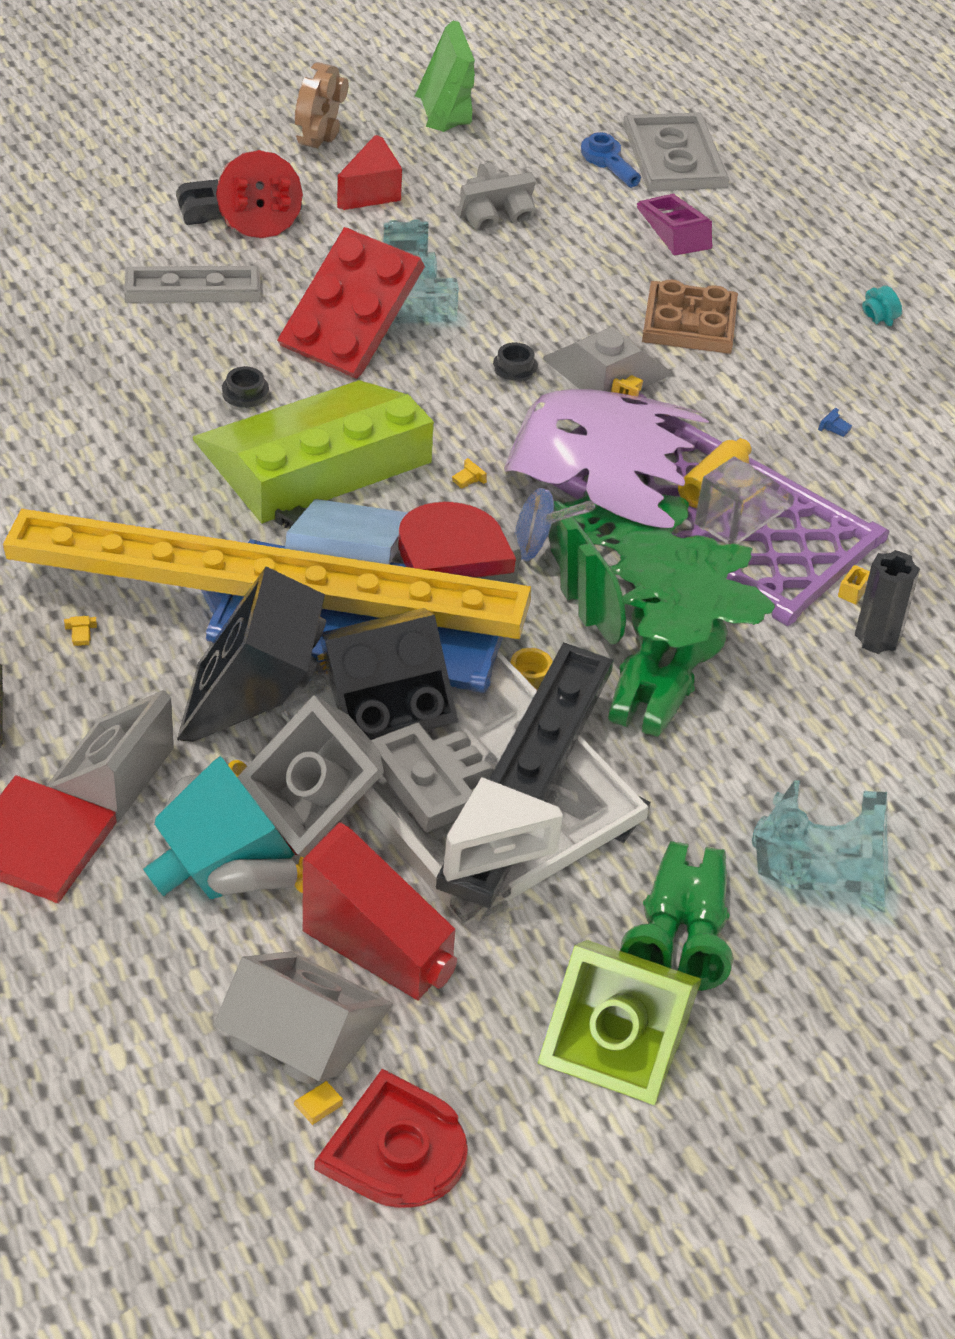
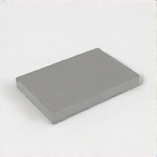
(675, 151)

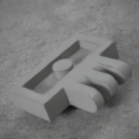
(431, 775)

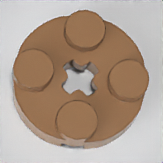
(319, 105)

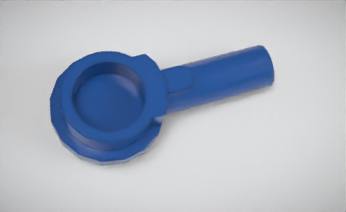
(605, 152)

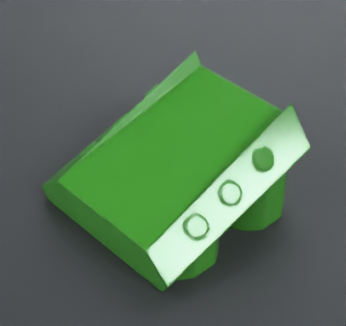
(448, 81)

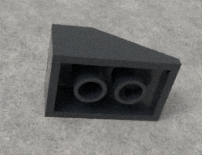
(255, 656)

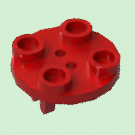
(238, 194)

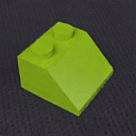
(618, 1020)

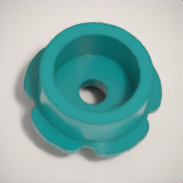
(882, 305)

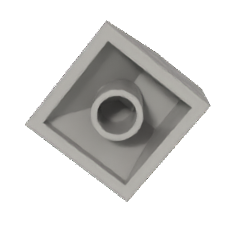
(602, 358)

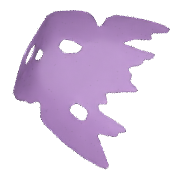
(617, 443)

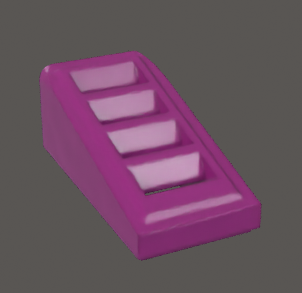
(681, 230)

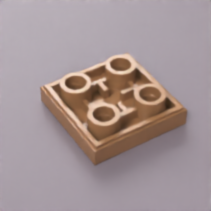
(690, 316)

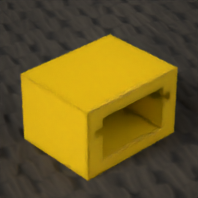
(854, 584)

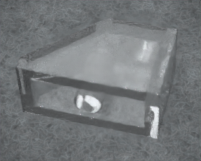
(739, 501)

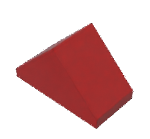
(370, 177)

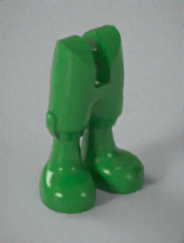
(659, 687)
(690, 898)

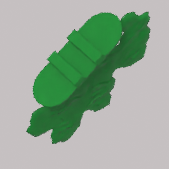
(679, 571)

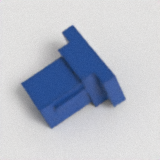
(835, 423)

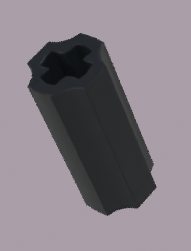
(886, 601)

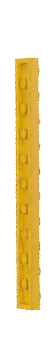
(234, 566)

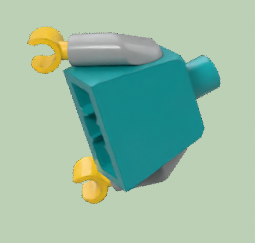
(220, 838)

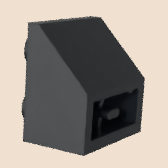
(390, 673)

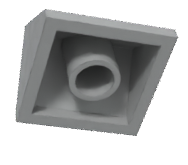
(119, 755)

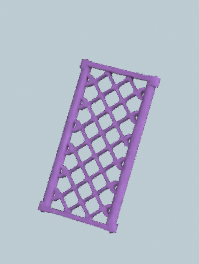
(806, 503)

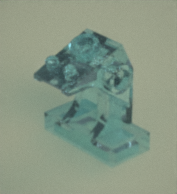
(437, 295)
(826, 857)

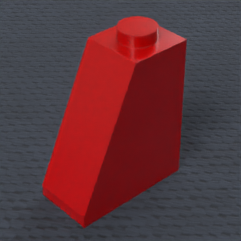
(374, 915)

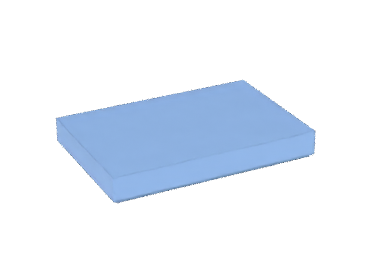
(346, 531)

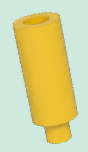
(726, 450)

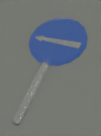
(536, 520)

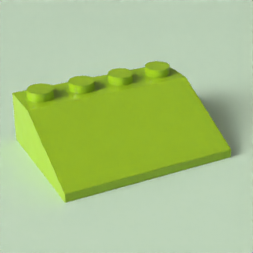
(320, 447)

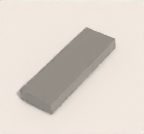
(192, 284)

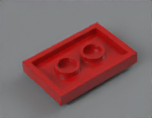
(351, 302)

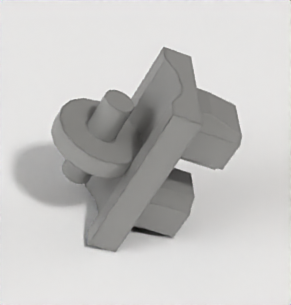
(496, 192)

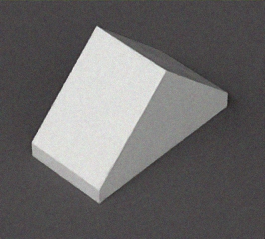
(500, 830)

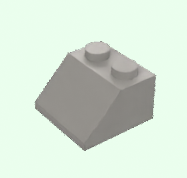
(312, 773)
(298, 1015)

